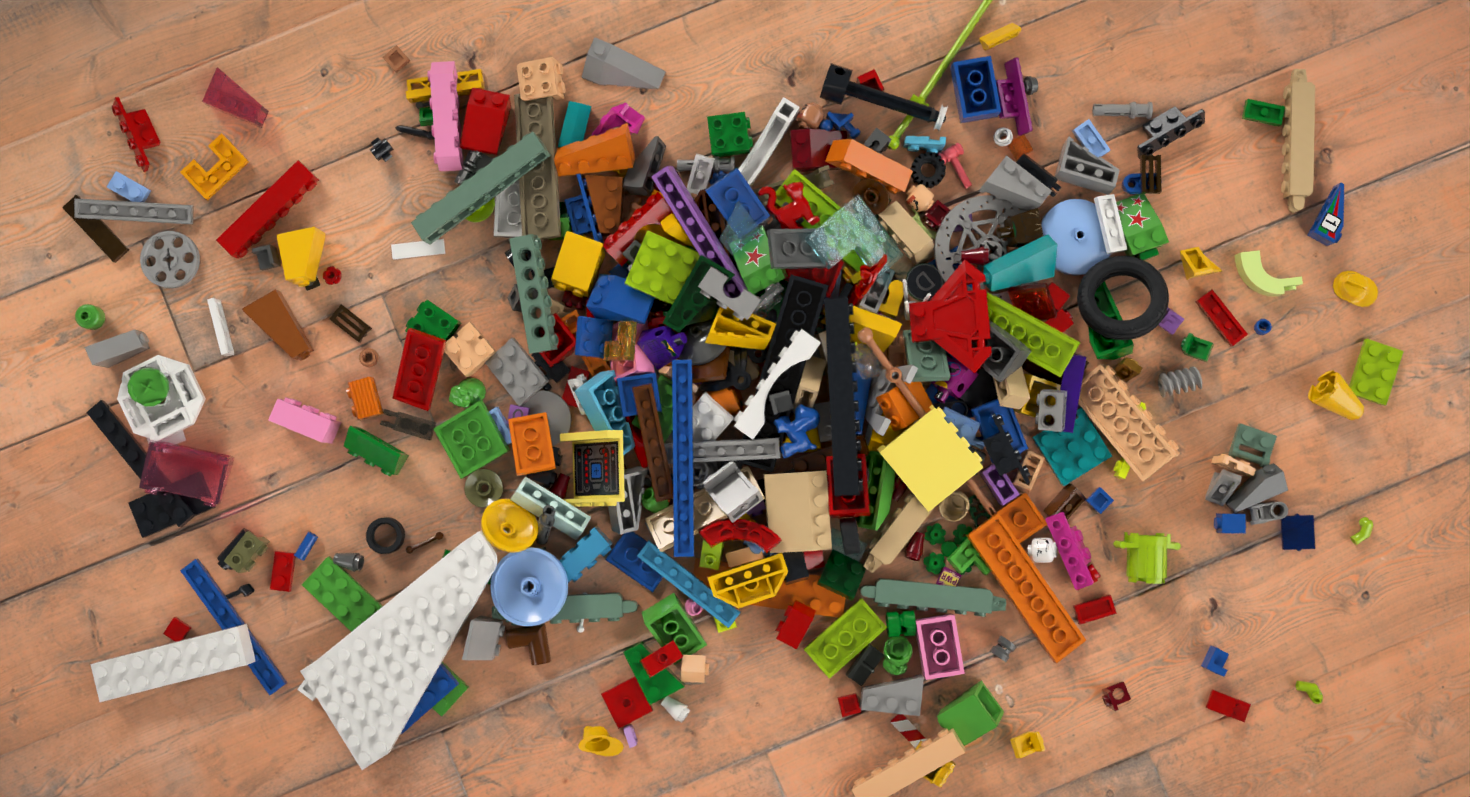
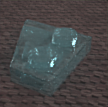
(739, 229)

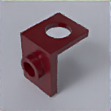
(1109, 699)

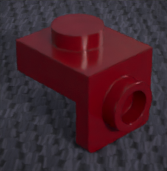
(935, 215)

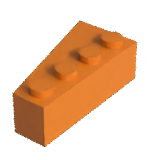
(597, 153)
(868, 164)

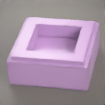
(630, 735)

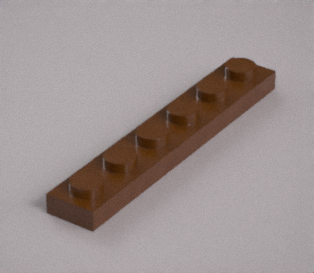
(653, 442)

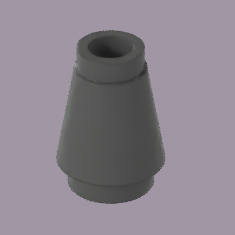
(350, 561)

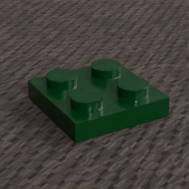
(842, 575)

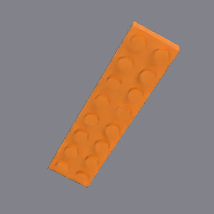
(1026, 588)
(805, 591)

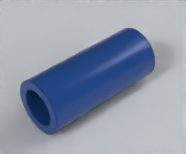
(306, 546)

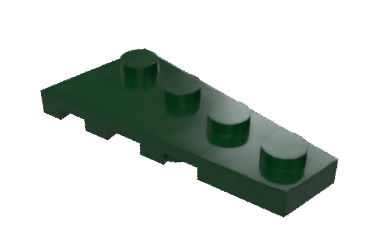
(689, 299)

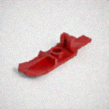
(868, 278)

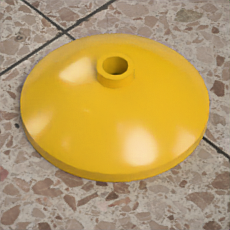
(514, 519)

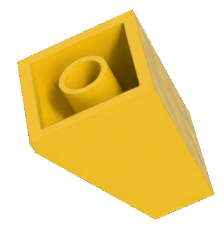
(301, 254)
(578, 264)

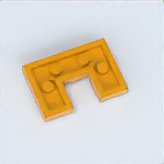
(225, 169)

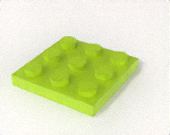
(661, 267)

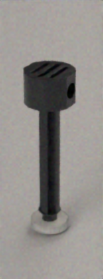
(838, 84)

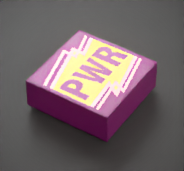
(948, 577)

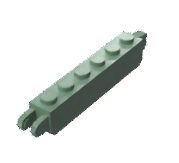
(933, 596)
(589, 607)

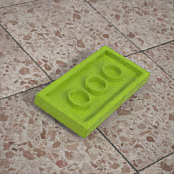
(845, 638)

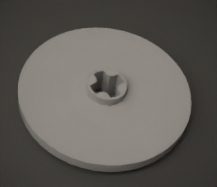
(557, 412)

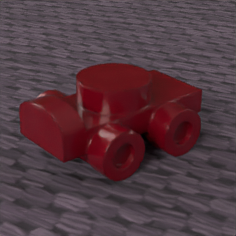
(570, 299)

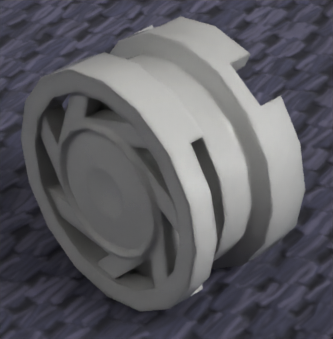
(701, 471)

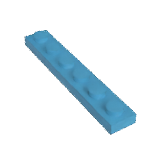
(688, 583)

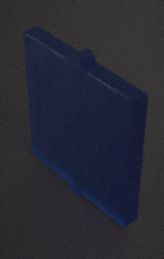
(1298, 532)

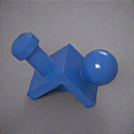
(839, 122)

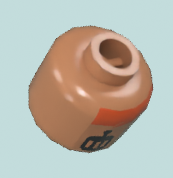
(810, 116)

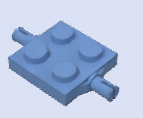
(966, 426)

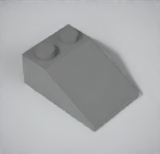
(483, 639)

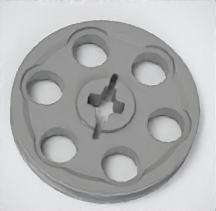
(177, 264)

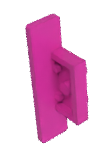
(1072, 549)

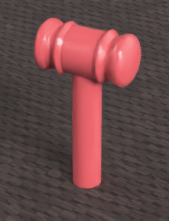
(951, 155)

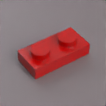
(282, 571)

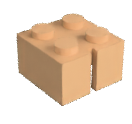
(468, 350)

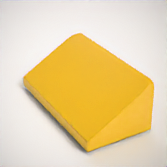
(1000, 36)

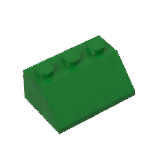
(374, 451)

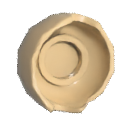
(954, 506)

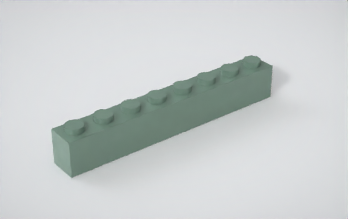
(480, 188)

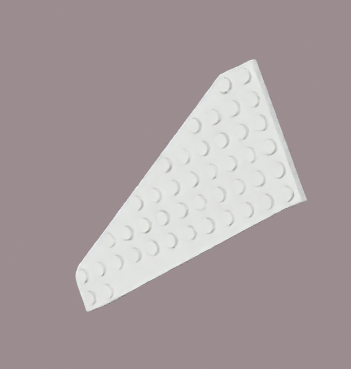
(386, 663)

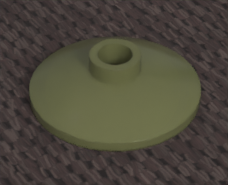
(474, 485)

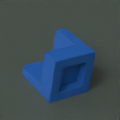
(1215, 661)

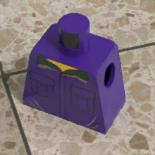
(661, 345)

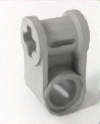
(1264, 512)

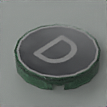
(923, 280)

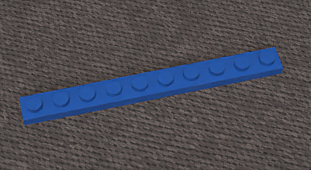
(683, 458)

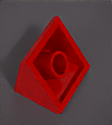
(565, 346)

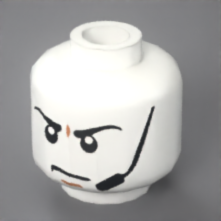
(1042, 550)

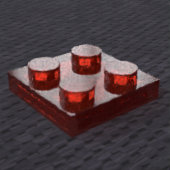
(1033, 300)

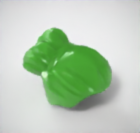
(467, 392)
(897, 655)

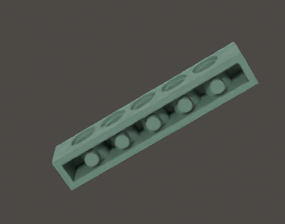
(526, 286)

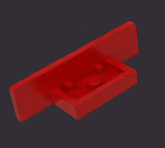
(139, 132)

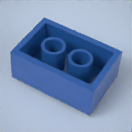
(975, 89)

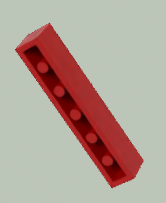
(267, 210)

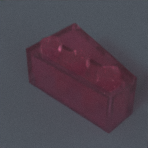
(233, 100)

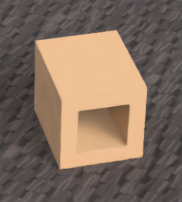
(694, 668)

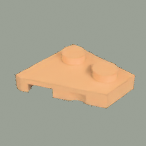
(1234, 465)

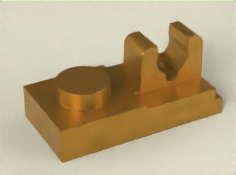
(1127, 369)

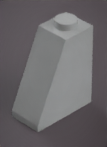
(117, 349)

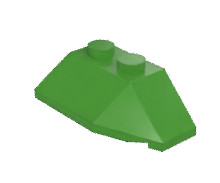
(880, 491)

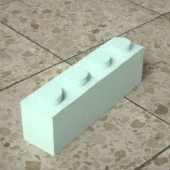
(535, 497)

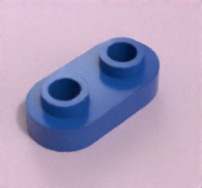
(1135, 179)

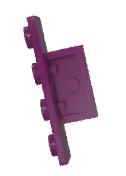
(1013, 97)

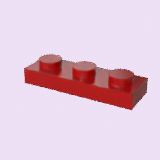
(1221, 317)

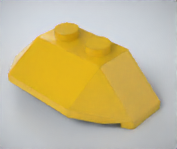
(750, 581)

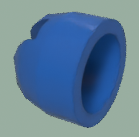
(1262, 324)

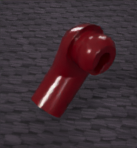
(900, 488)

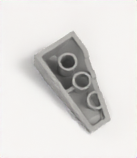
(613, 66)

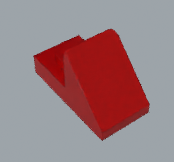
(1228, 706)

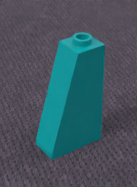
(1024, 265)

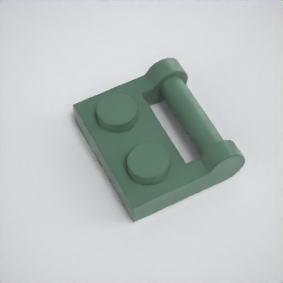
(1253, 439)

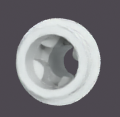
(675, 708)

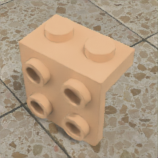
(541, 79)

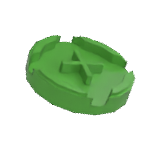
(148, 386)

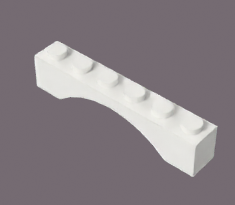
(769, 140)
(753, 417)

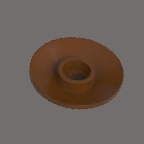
(876, 203)

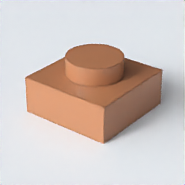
(396, 59)

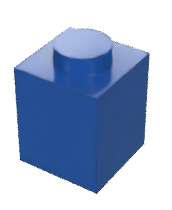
(1230, 523)

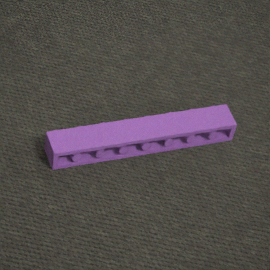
(696, 225)

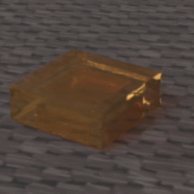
(1019, 146)

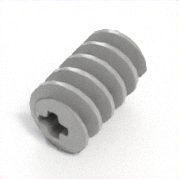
(1178, 380)

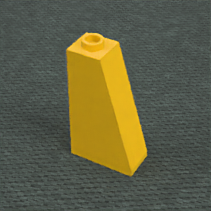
(883, 328)

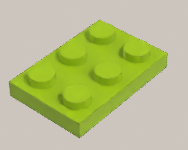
(1375, 371)

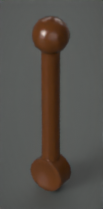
(439, 535)

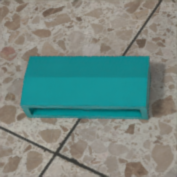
(574, 123)

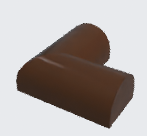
(531, 636)

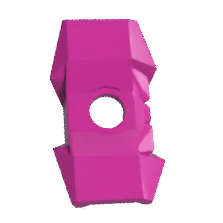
(618, 116)

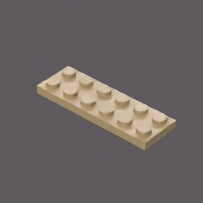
(705, 513)

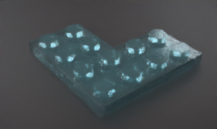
(855, 229)

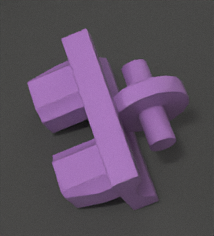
(1171, 321)

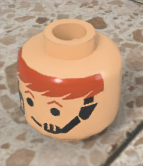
(919, 198)

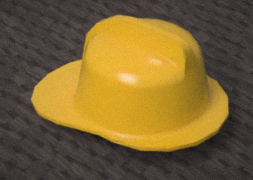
(1355, 288)
(599, 742)

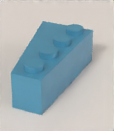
(585, 553)

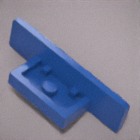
(580, 212)

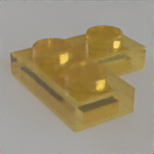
(624, 347)

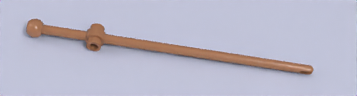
(866, 336)

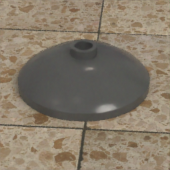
(696, 348)

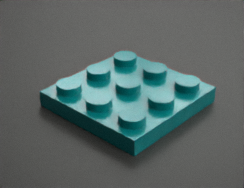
(1074, 452)

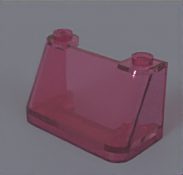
(186, 472)

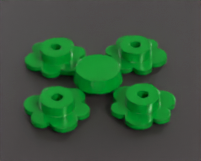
(947, 547)

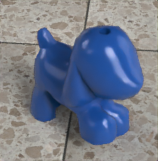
(805, 420)

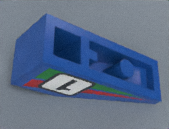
(1330, 218)

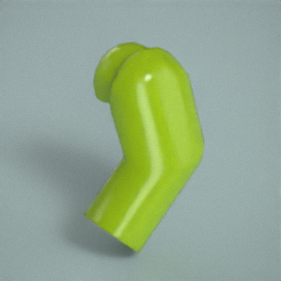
(1365, 532)
(1311, 689)

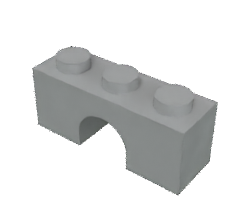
(713, 286)

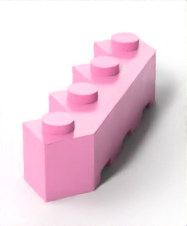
(445, 116)

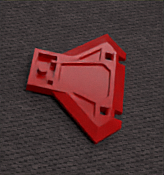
(956, 317)

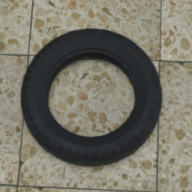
(1130, 267)

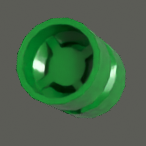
(901, 623)

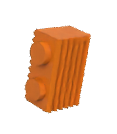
(365, 398)

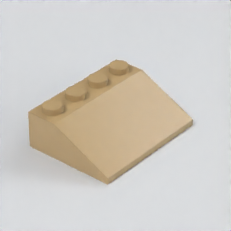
(798, 510)

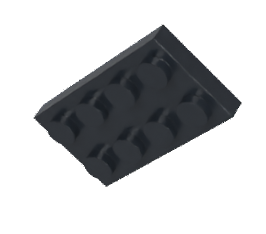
(153, 518)

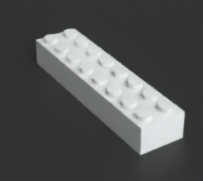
(173, 663)

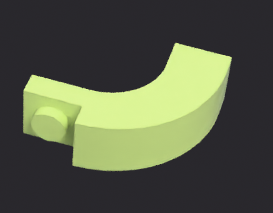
(1256, 278)

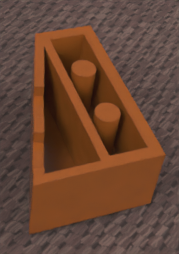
(607, 201)

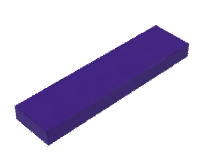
(1072, 383)

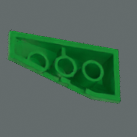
(1102, 346)

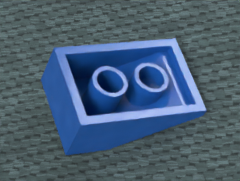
(618, 301)

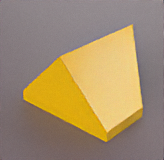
(1197, 264)

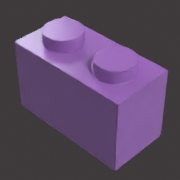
(1000, 486)

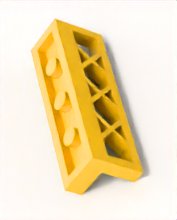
(463, 88)

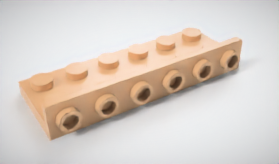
(1125, 422)

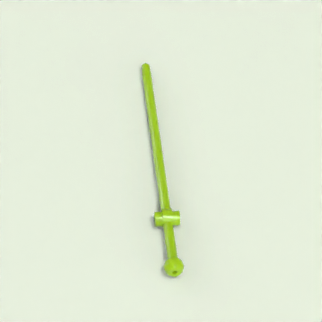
(894, 144)

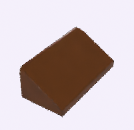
(1066, 501)

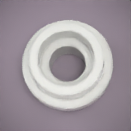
(1003, 132)

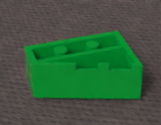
(657, 686)

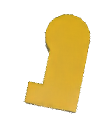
(893, 300)

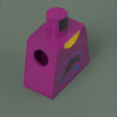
(958, 383)

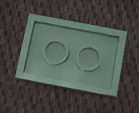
(928, 358)

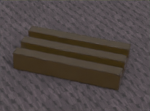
(1143, 158)
(363, 333)

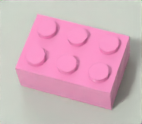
(305, 420)
(939, 646)

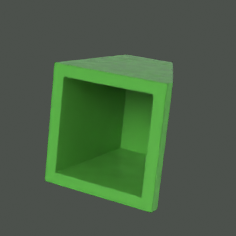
(971, 713)

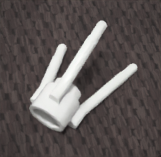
(906, 300)

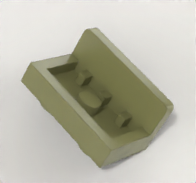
(246, 551)

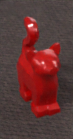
(794, 210)

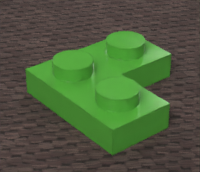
(965, 556)

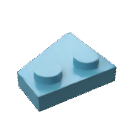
(917, 143)

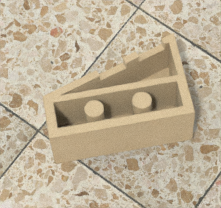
(907, 234)

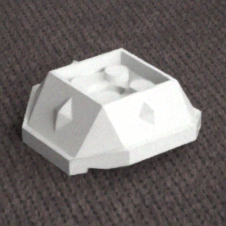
(178, 410)

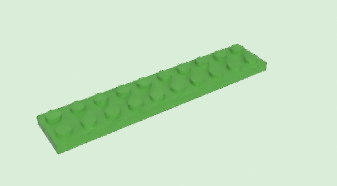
(354, 605)

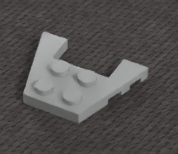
(880, 386)

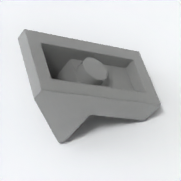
(1222, 486)

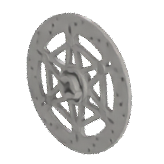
(988, 240)

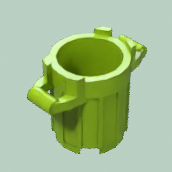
(1147, 556)

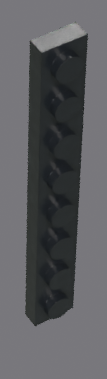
(135, 457)

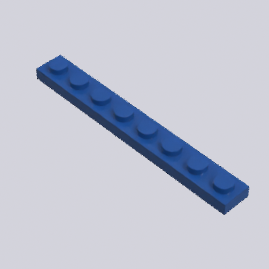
(227, 618)

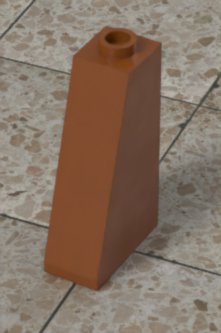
(280, 324)

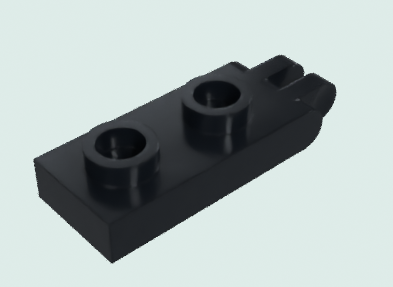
(1039, 173)

